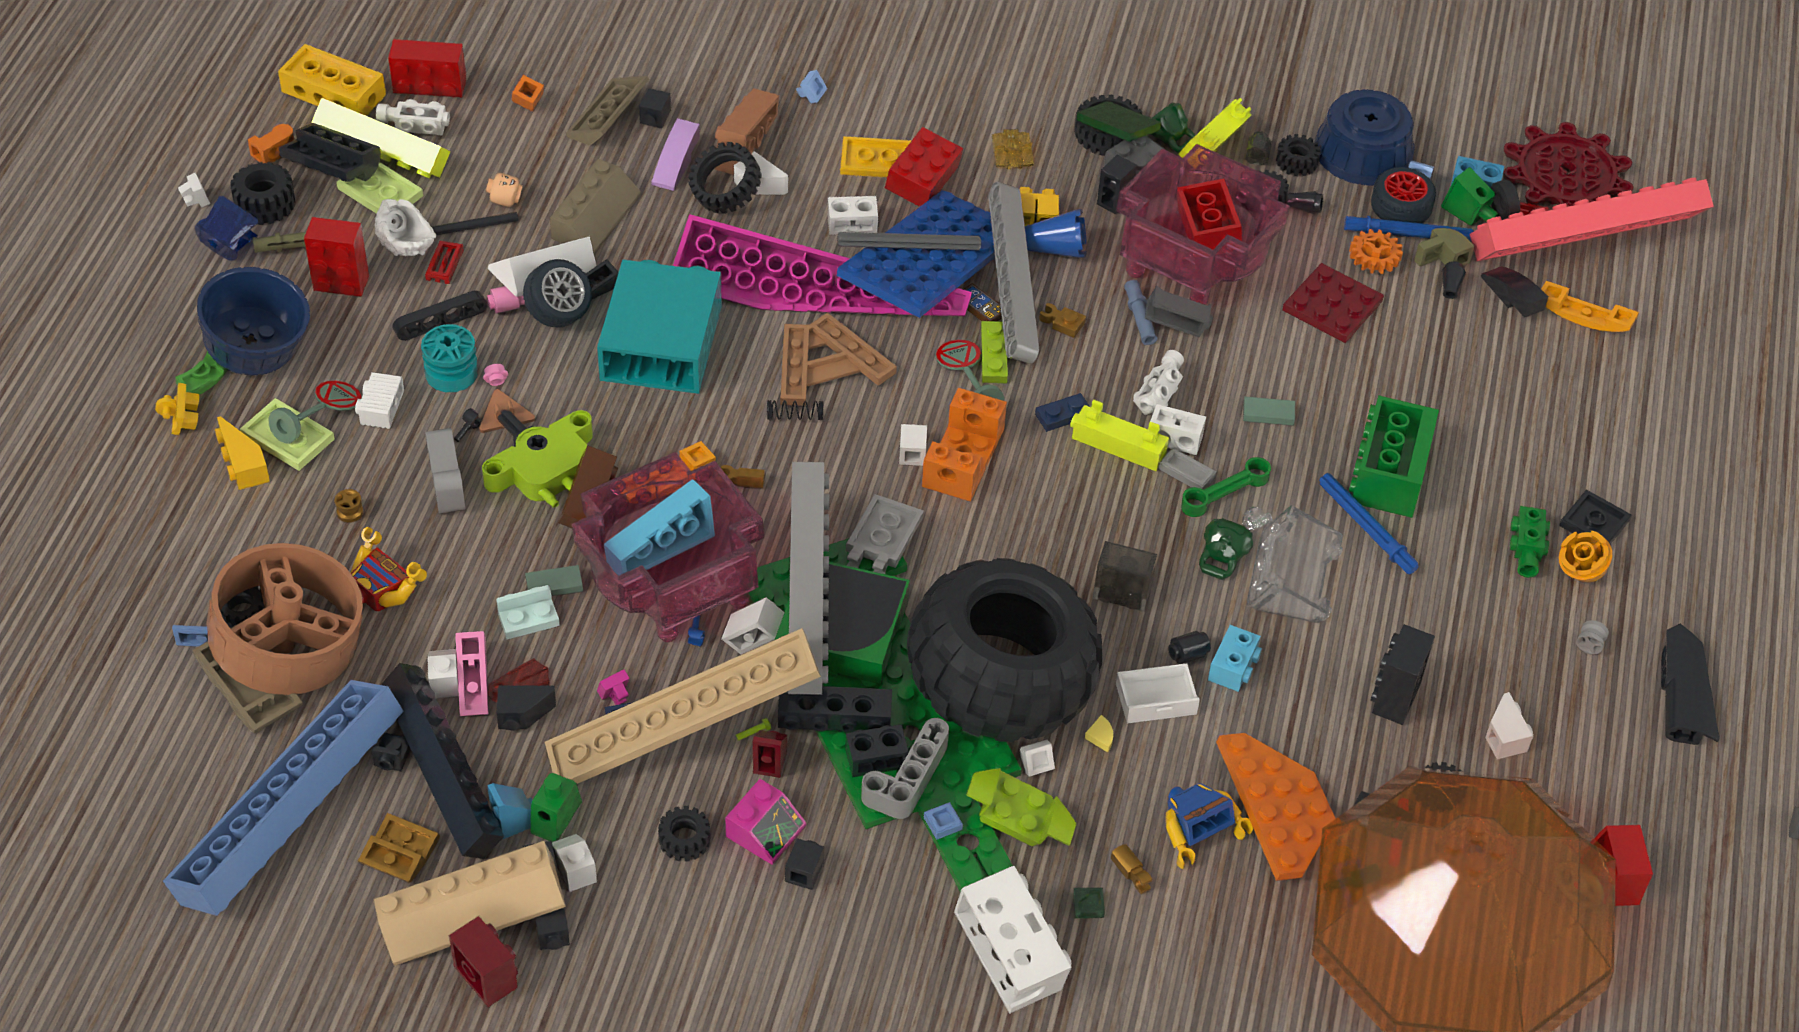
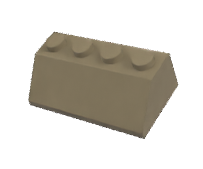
(594, 205)

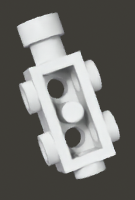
(415, 116)
(1160, 383)

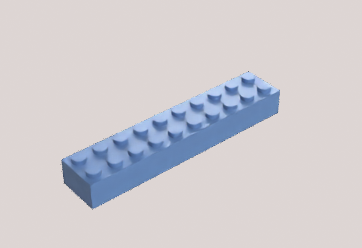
(283, 797)

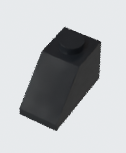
(523, 705)

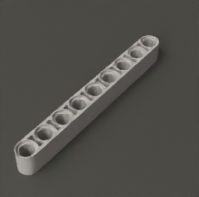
(1013, 273)

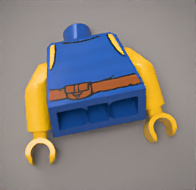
(1199, 814)

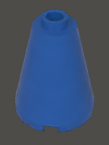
(1058, 235)

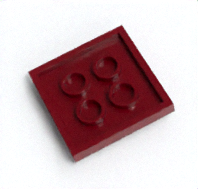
(1333, 302)

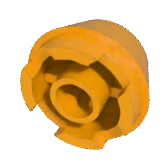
(1585, 556)

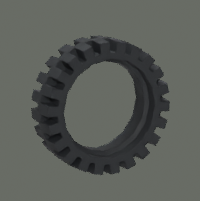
(1092, 138)
(713, 159)

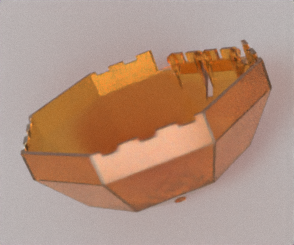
(1460, 935)

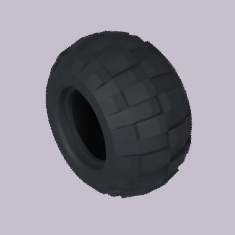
(995, 690)

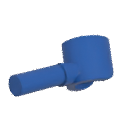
(696, 636)

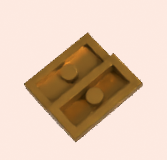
(399, 848)

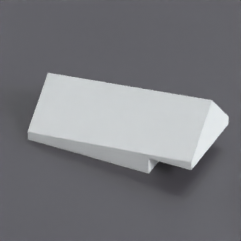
(515, 270)

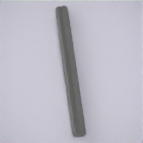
(910, 241)

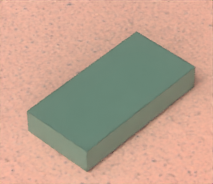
(1269, 410)
(560, 580)

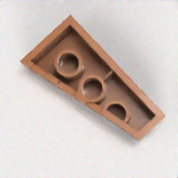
(748, 123)

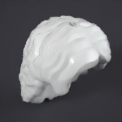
(408, 233)

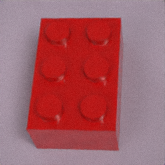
(427, 68)
(923, 167)
(1208, 213)
(336, 256)

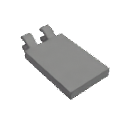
(883, 533)

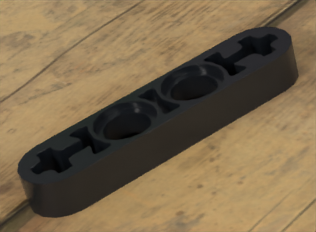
(406, 327)

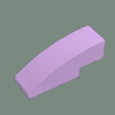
(676, 154)

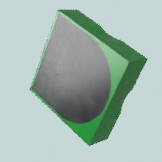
(861, 620)

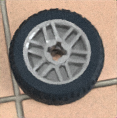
(557, 293)

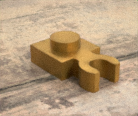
(1064, 321)

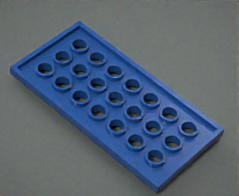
(924, 277)

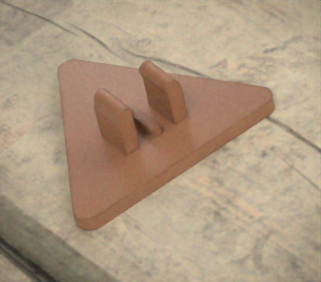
(498, 403)

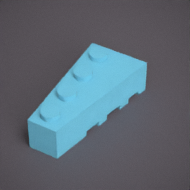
(663, 531)

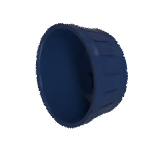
(1361, 148)
(253, 304)

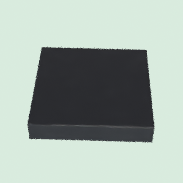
(1596, 515)

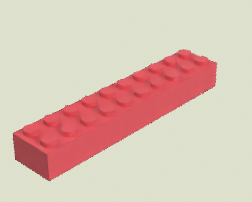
(1590, 219)

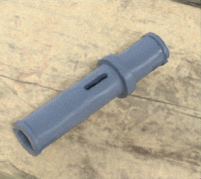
(1137, 304)

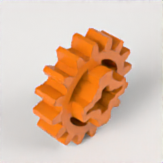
(1376, 251)

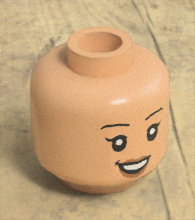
(504, 190)

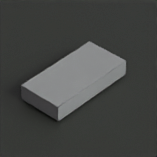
(1187, 469)

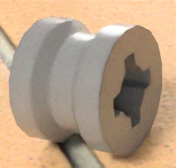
(1592, 637)

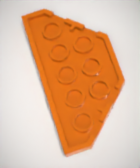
(1280, 800)

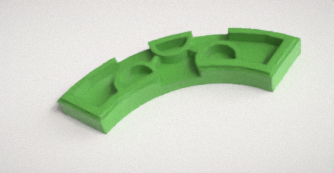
(202, 376)

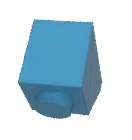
(510, 808)

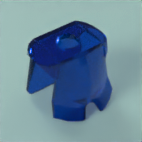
(226, 228)

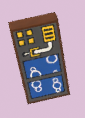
(983, 305)

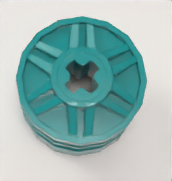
(449, 358)

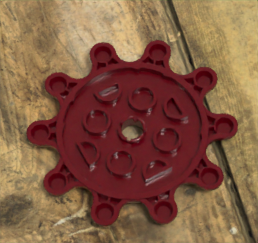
(1547, 155)

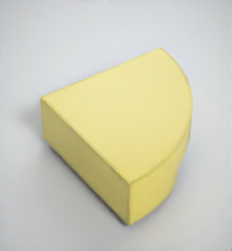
(1100, 734)

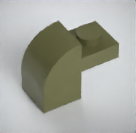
(1444, 245)

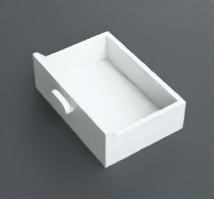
(1157, 693)

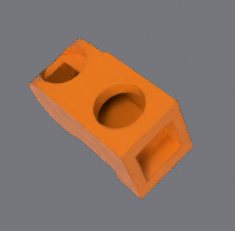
(267, 147)

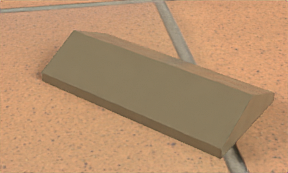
(606, 109)

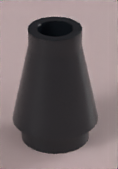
(1306, 201)
(1452, 278)

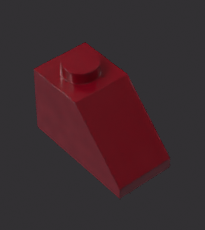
(769, 753)

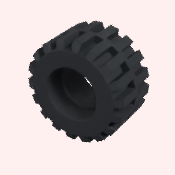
(264, 191)

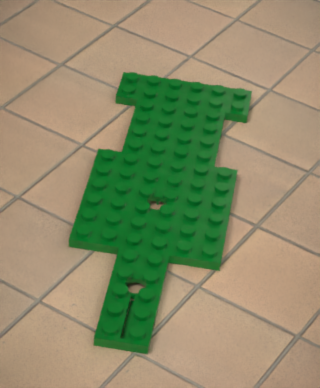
(962, 758)

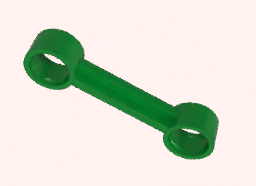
(1225, 487)

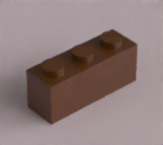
(593, 470)

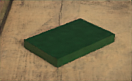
(1118, 121)

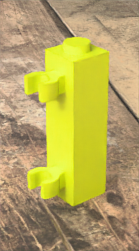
(1220, 128)
(1119, 436)

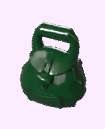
(1173, 126)
(1226, 544)

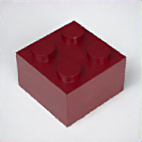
(484, 960)

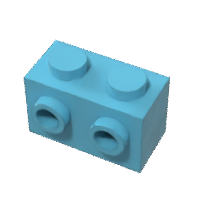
(1234, 658)

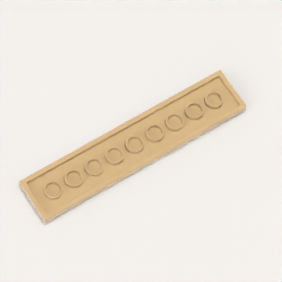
(683, 708)

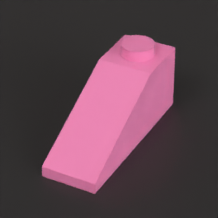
(472, 673)

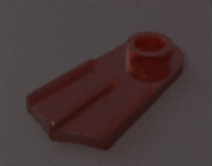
(527, 674)

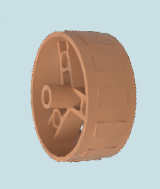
(281, 573)

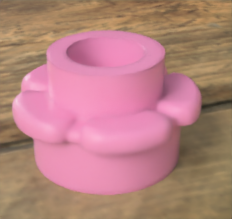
(495, 374)

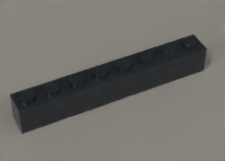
(443, 763)

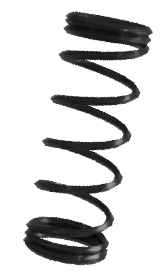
(770, 409)

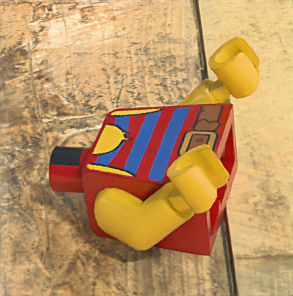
(380, 578)

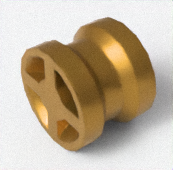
(351, 499)

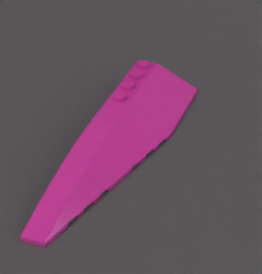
(784, 274)

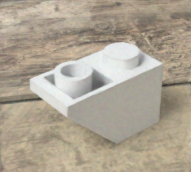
(1508, 730)

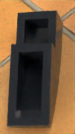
(1516, 290)

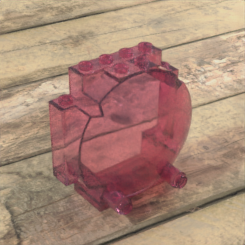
(1156, 234)
(690, 582)

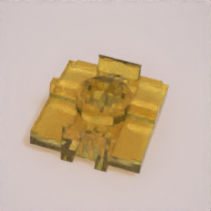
(1012, 149)

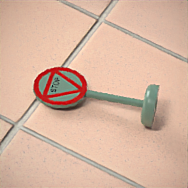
(962, 356)
(331, 394)

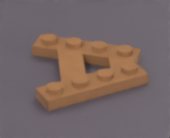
(851, 358)

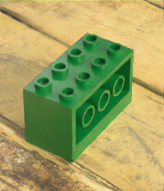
(1393, 456)

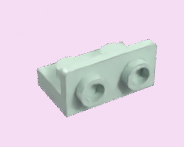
(527, 612)

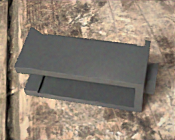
(1178, 312)

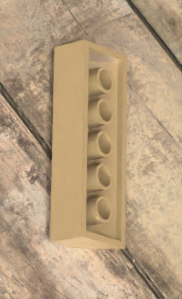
(497, 890)

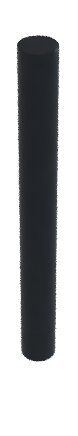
(475, 223)

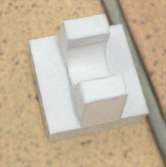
(194, 192)
(1037, 758)

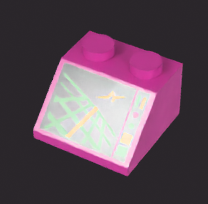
(764, 822)

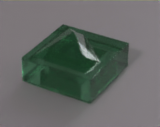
(1088, 903)

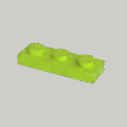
(993, 353)

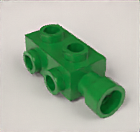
(1529, 539)

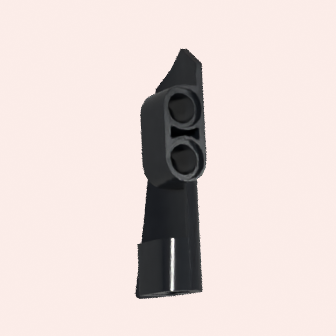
(1687, 689)

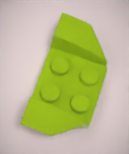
(1020, 808)

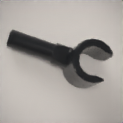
(472, 421)

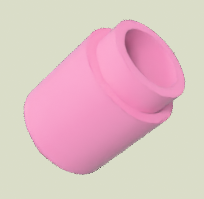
(503, 300)

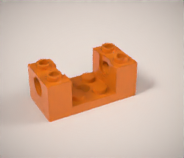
(967, 446)

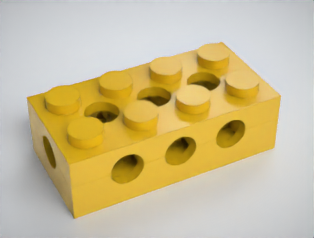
(318, 75)

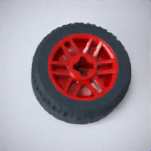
(1403, 195)

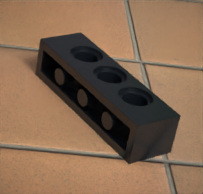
(836, 709)

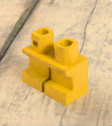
(1044, 204)

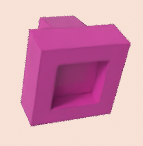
(614, 687)

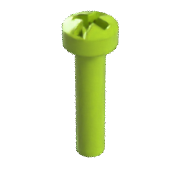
(764, 725)

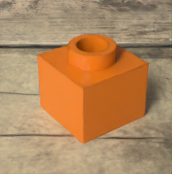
(525, 87)

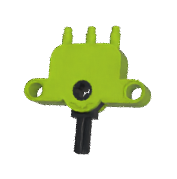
(541, 458)

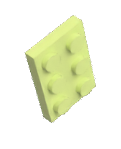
(381, 186)
(299, 452)

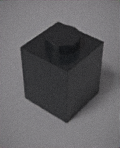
(655, 108)
(804, 863)

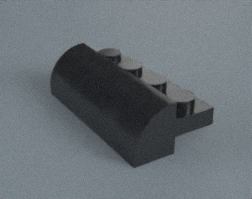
(332, 153)

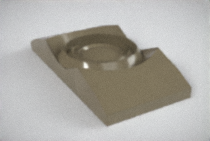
(251, 706)

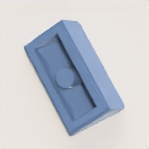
(190, 635)

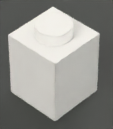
(912, 444)

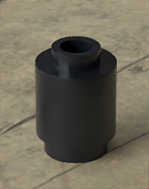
(1189, 647)

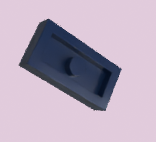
(1060, 412)

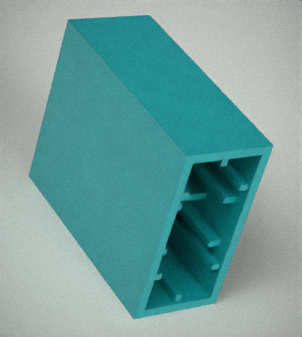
(660, 326)

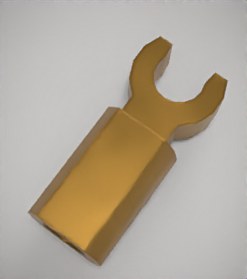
(745, 476)
(1131, 868)

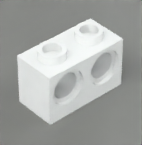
(852, 214)
(1182, 428)

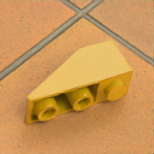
(245, 456)

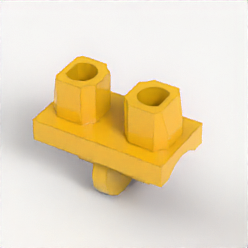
(176, 408)

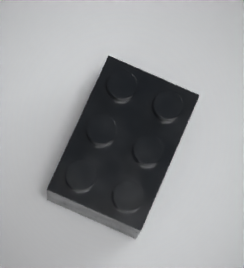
(1401, 673)

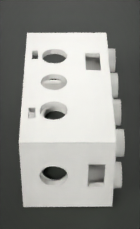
(1013, 930)

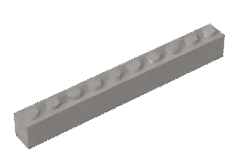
(809, 564)

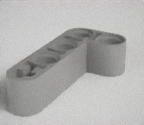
(445, 470)
(892, 789)

